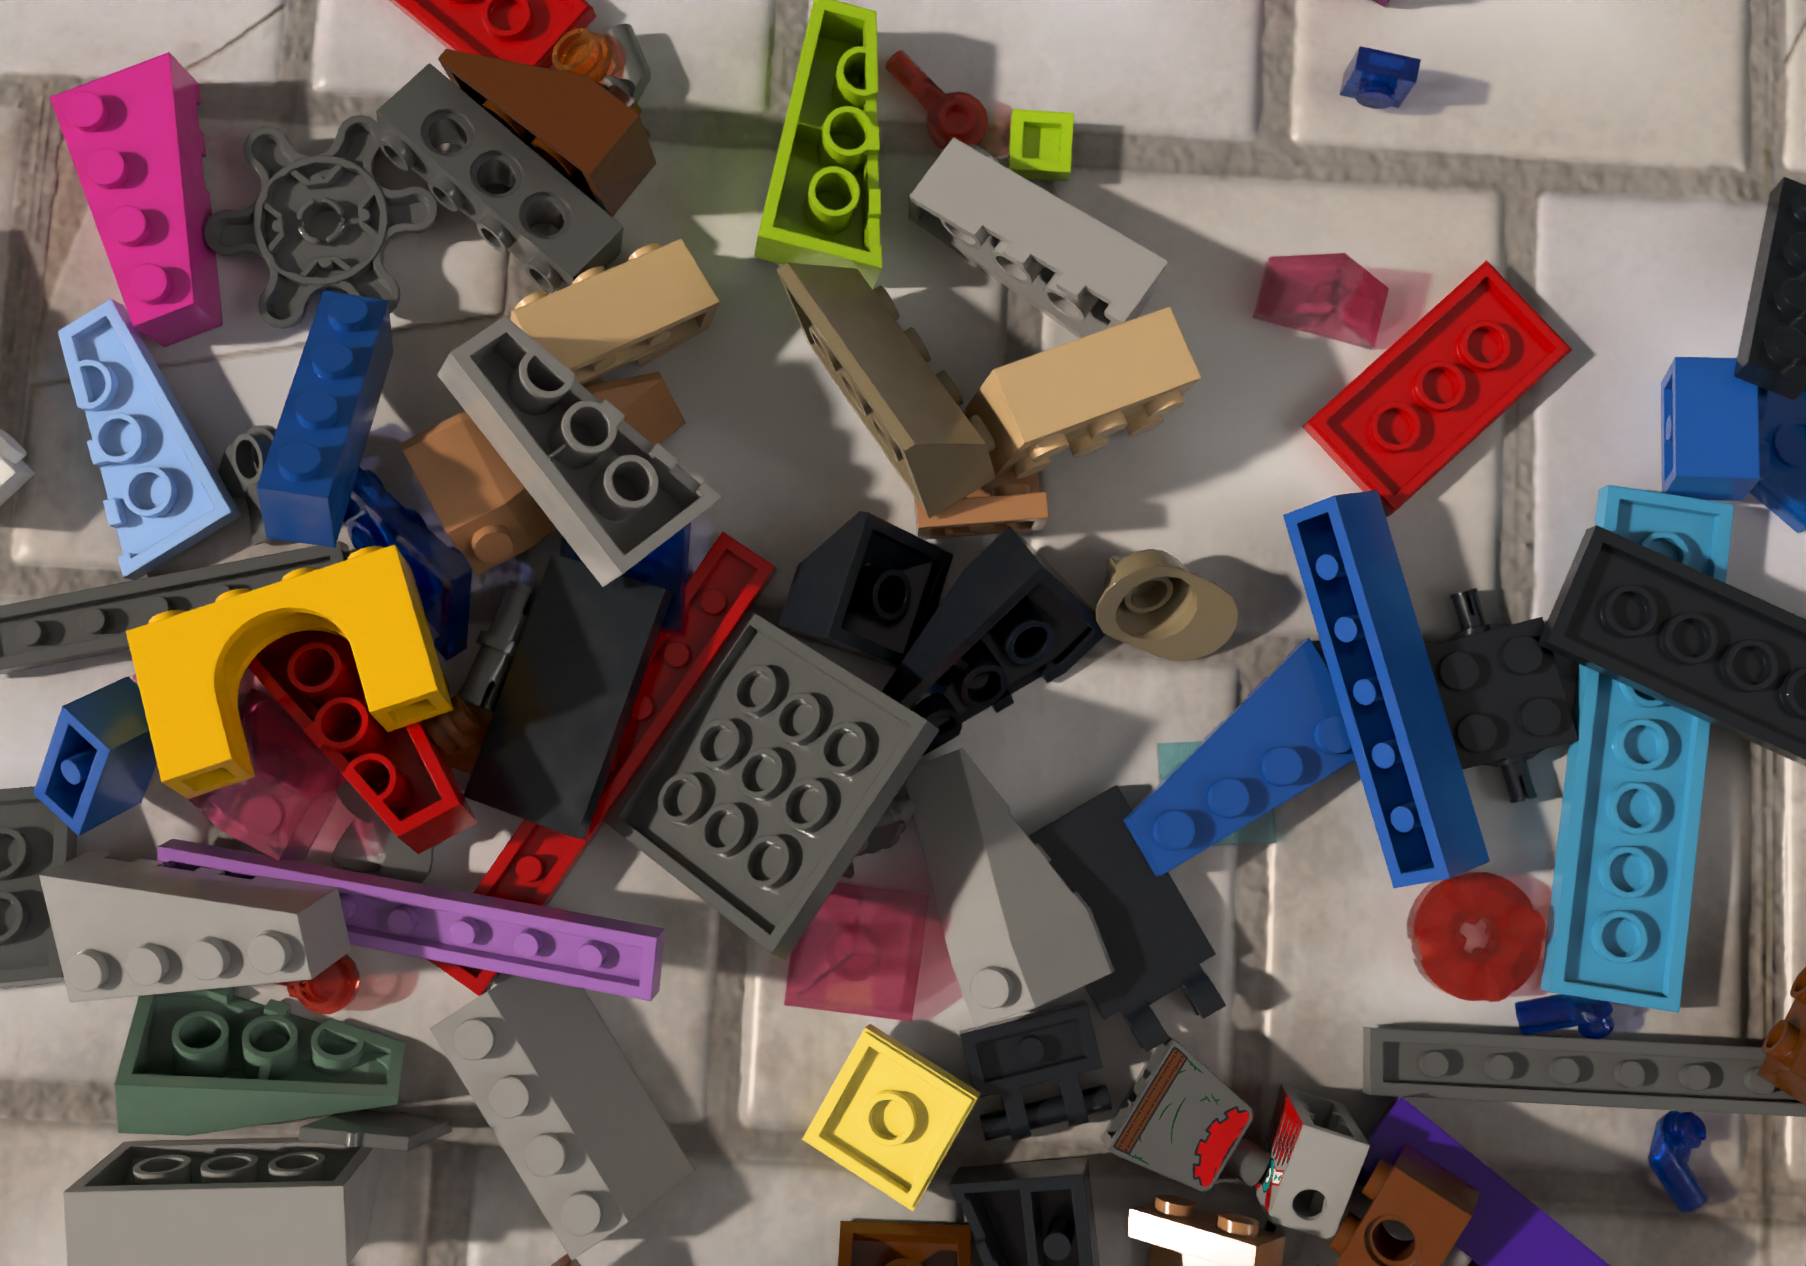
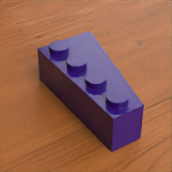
(1504, 1224)

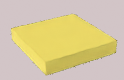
(891, 1116)

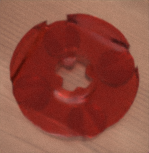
(1511, 928)

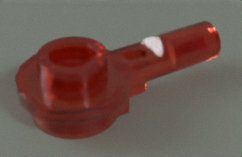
(950, 113)
(330, 989)

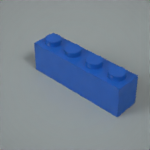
(326, 420)

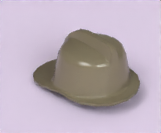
(1164, 607)

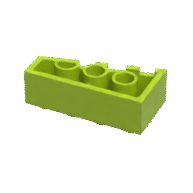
(826, 169)

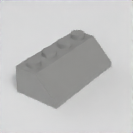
(564, 1106)
(223, 1204)

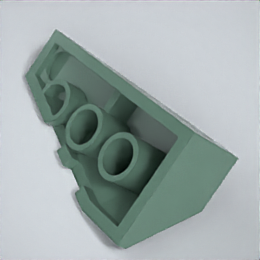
(233, 1063)

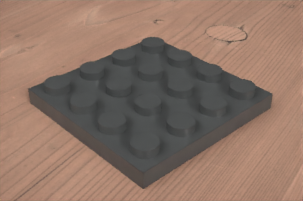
(770, 781)

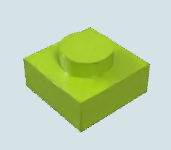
(1041, 144)

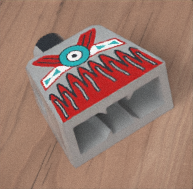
(1310, 1168)

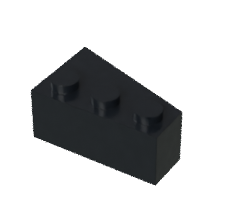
(1030, 1212)

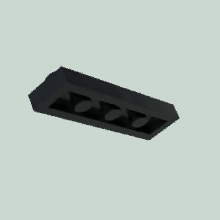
(1775, 319)

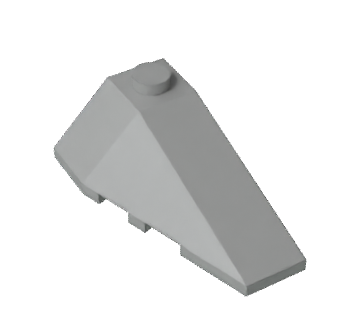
(1002, 907)

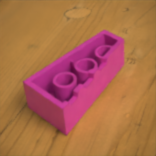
(145, 185)

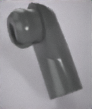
(631, 68)

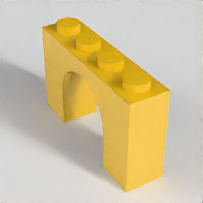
(196, 659)

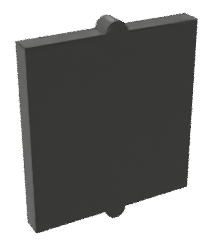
(376, 1129)

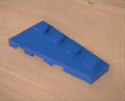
(1250, 763)

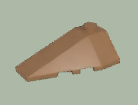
(482, 499)

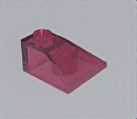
(291, 788)
(861, 953)

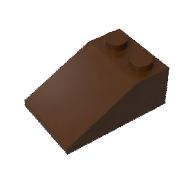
(566, 119)

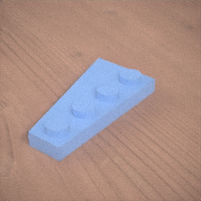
(149, 456)

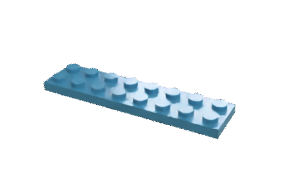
(1632, 796)

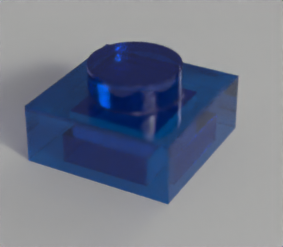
(1379, 78)

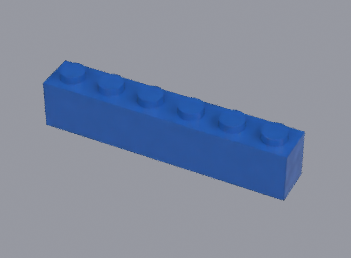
(1386, 689)

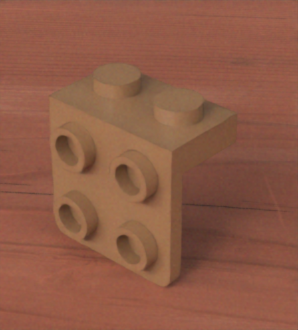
(1196, 1238)

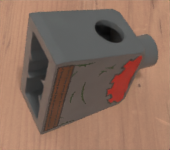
(1185, 1123)

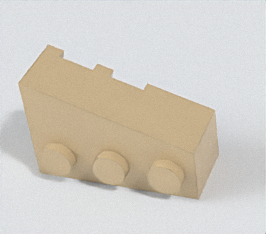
(621, 312)

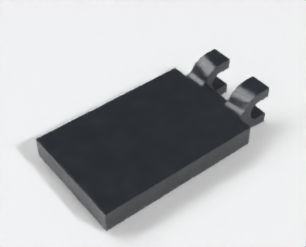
(1139, 916)

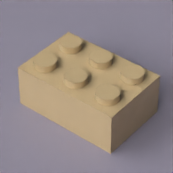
(1085, 392)

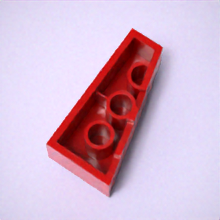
(394, 771)

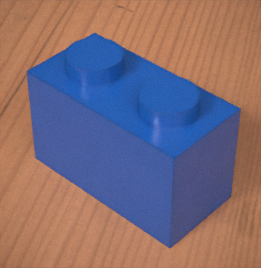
(1711, 430)
(98, 757)

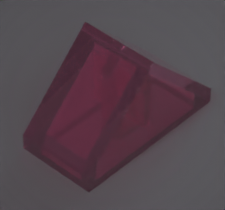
(1322, 297)

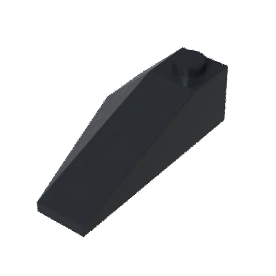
(992, 636)

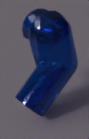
(1563, 1012)
(1669, 1157)

